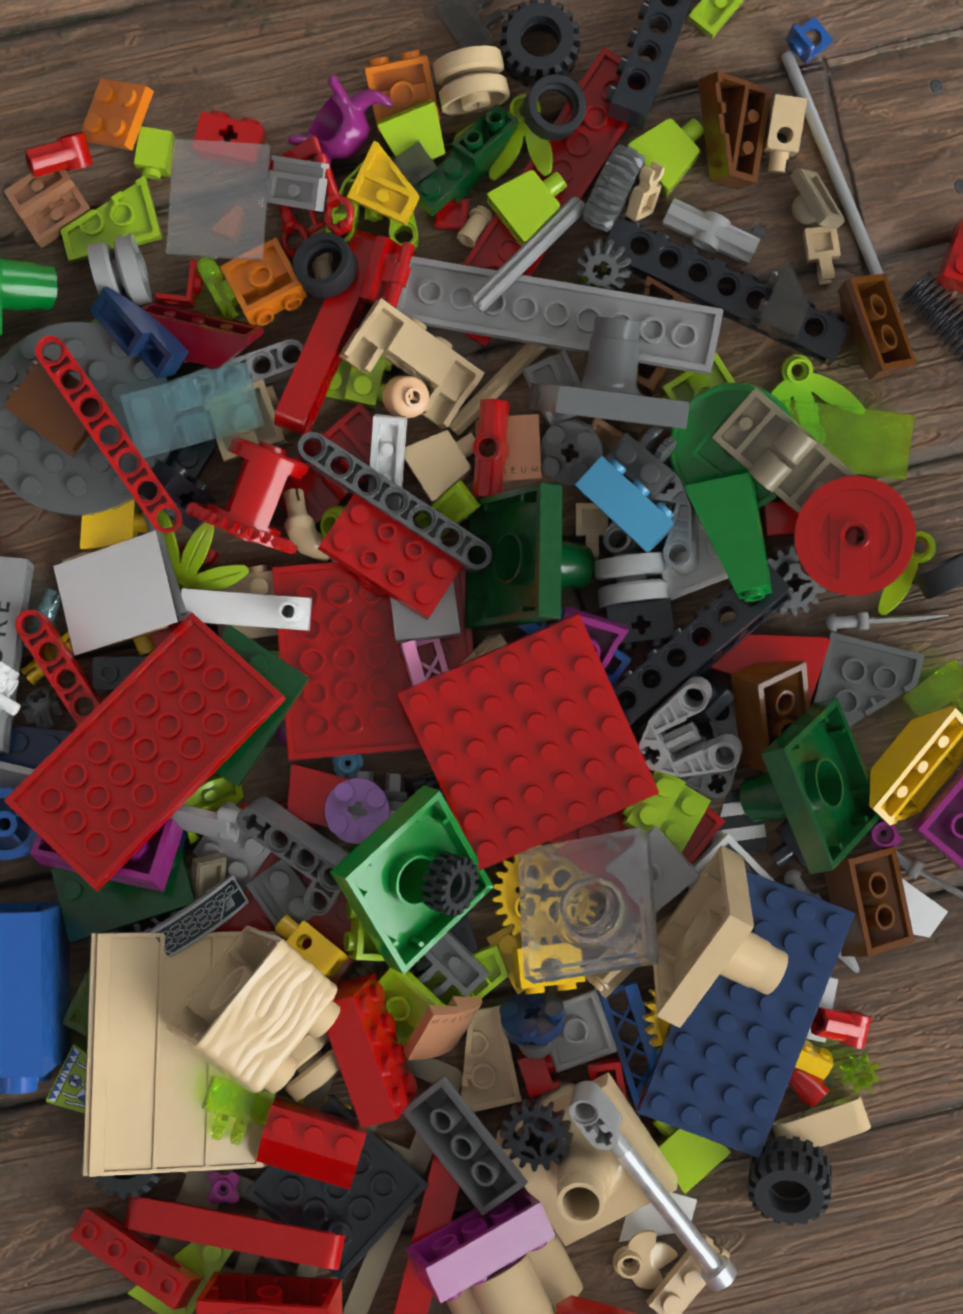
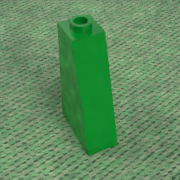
(734, 527)

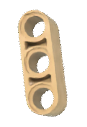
(826, 1122)

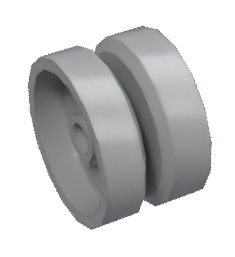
(125, 271)
(631, 580)

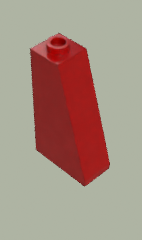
(773, 648)

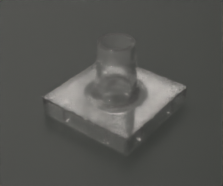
(587, 906)

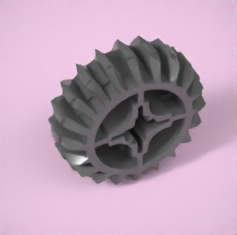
(613, 188)

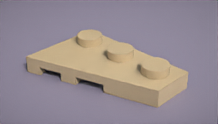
(489, 1067)

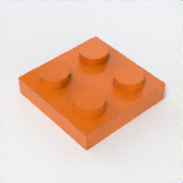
(116, 113)

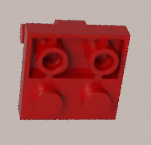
(387, 271)

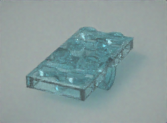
(192, 410)

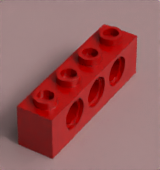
(136, 1257)

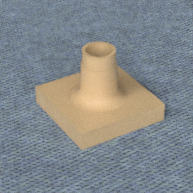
(713, 938)
(590, 1183)

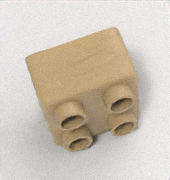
(256, 1011)

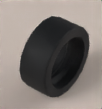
(567, 88)
(316, 246)
(941, 577)

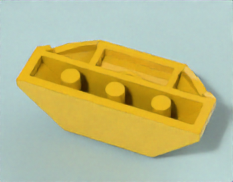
(916, 765)

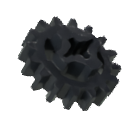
(530, 1146)

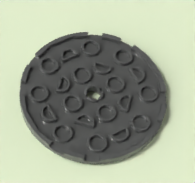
(38, 467)

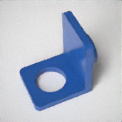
(801, 44)

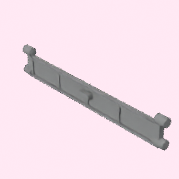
(187, 817)

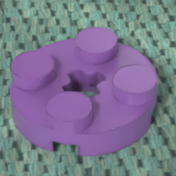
(346, 795)

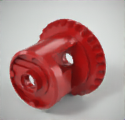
(254, 495)
(828, 535)

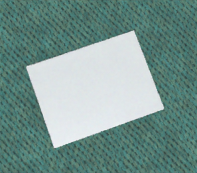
(115, 593)

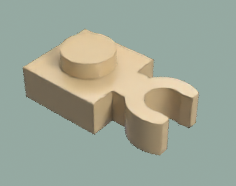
(644, 196)

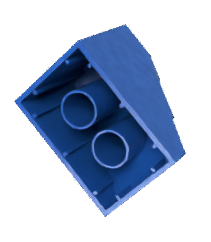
(32, 994)

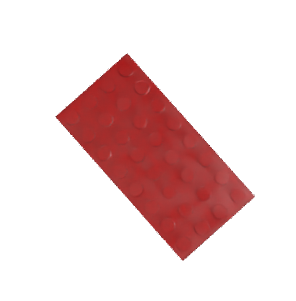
(144, 751)

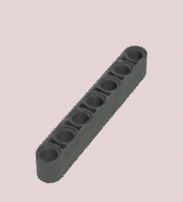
(385, 488)

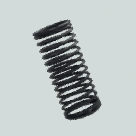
(909, 296)

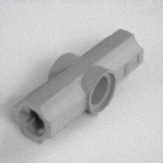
(711, 231)

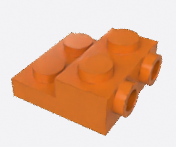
(402, 80)
(265, 284)

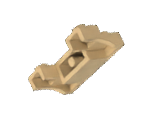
(416, 353)

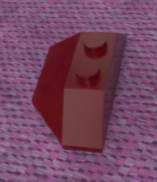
(207, 337)

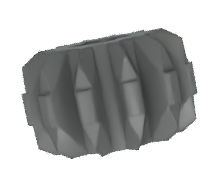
(595, 256)

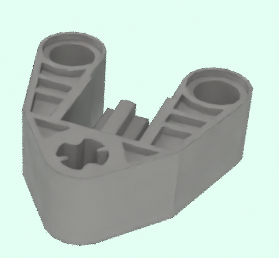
(680, 538)
(698, 759)

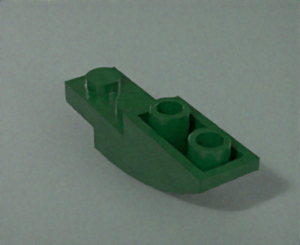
(471, 159)

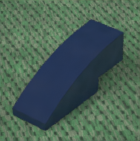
(139, 333)

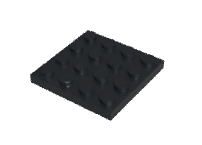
(377, 1197)

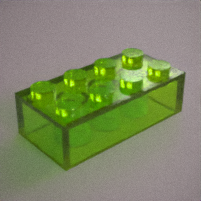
(862, 439)

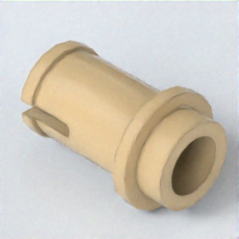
(474, 227)

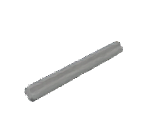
(528, 254)

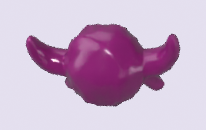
(342, 122)

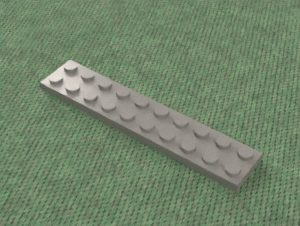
(560, 314)

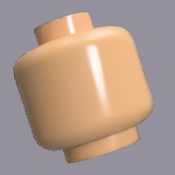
(405, 396)

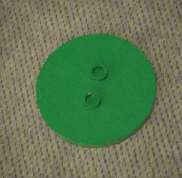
(697, 453)

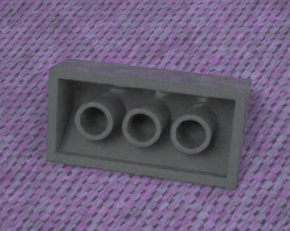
(464, 1145)

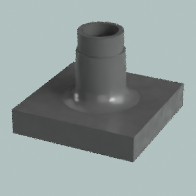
(611, 382)

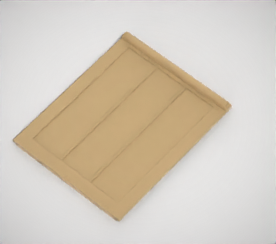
(142, 1078)

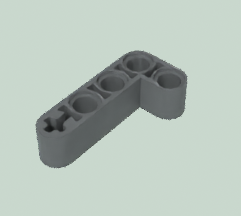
(264, 822)

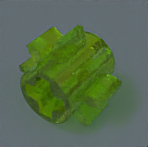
(863, 1081)

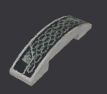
(201, 916)

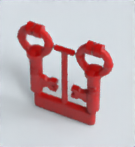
(306, 151)

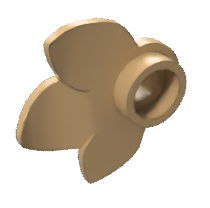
(648, 1259)

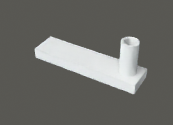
(388, 452)
(248, 609)

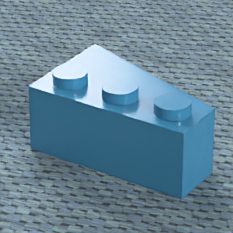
(626, 503)

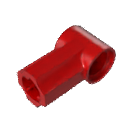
(66, 153)
(844, 1027)

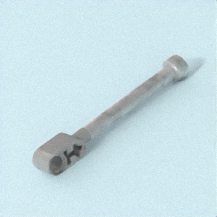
(601, 1126)

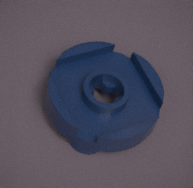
(541, 1030)

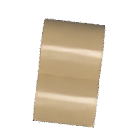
(526, 1287)

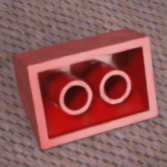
(311, 1143)

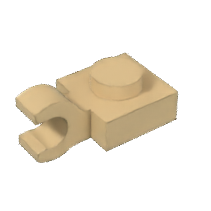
(822, 247)
(591, 524)

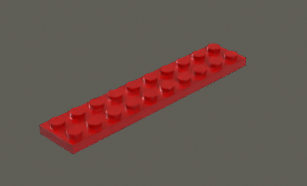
(574, 158)

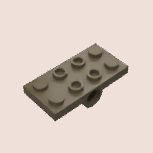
(778, 450)

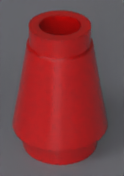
(808, 1087)

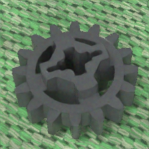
(790, 567)

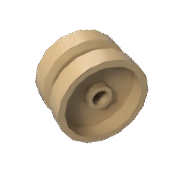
(471, 80)
(313, 1066)

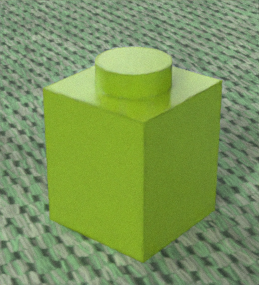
(154, 152)

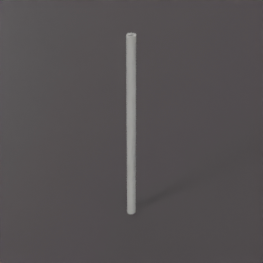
(832, 166)

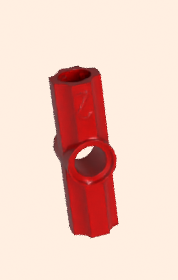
(491, 427)

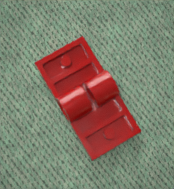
(353, 435)
(389, 557)

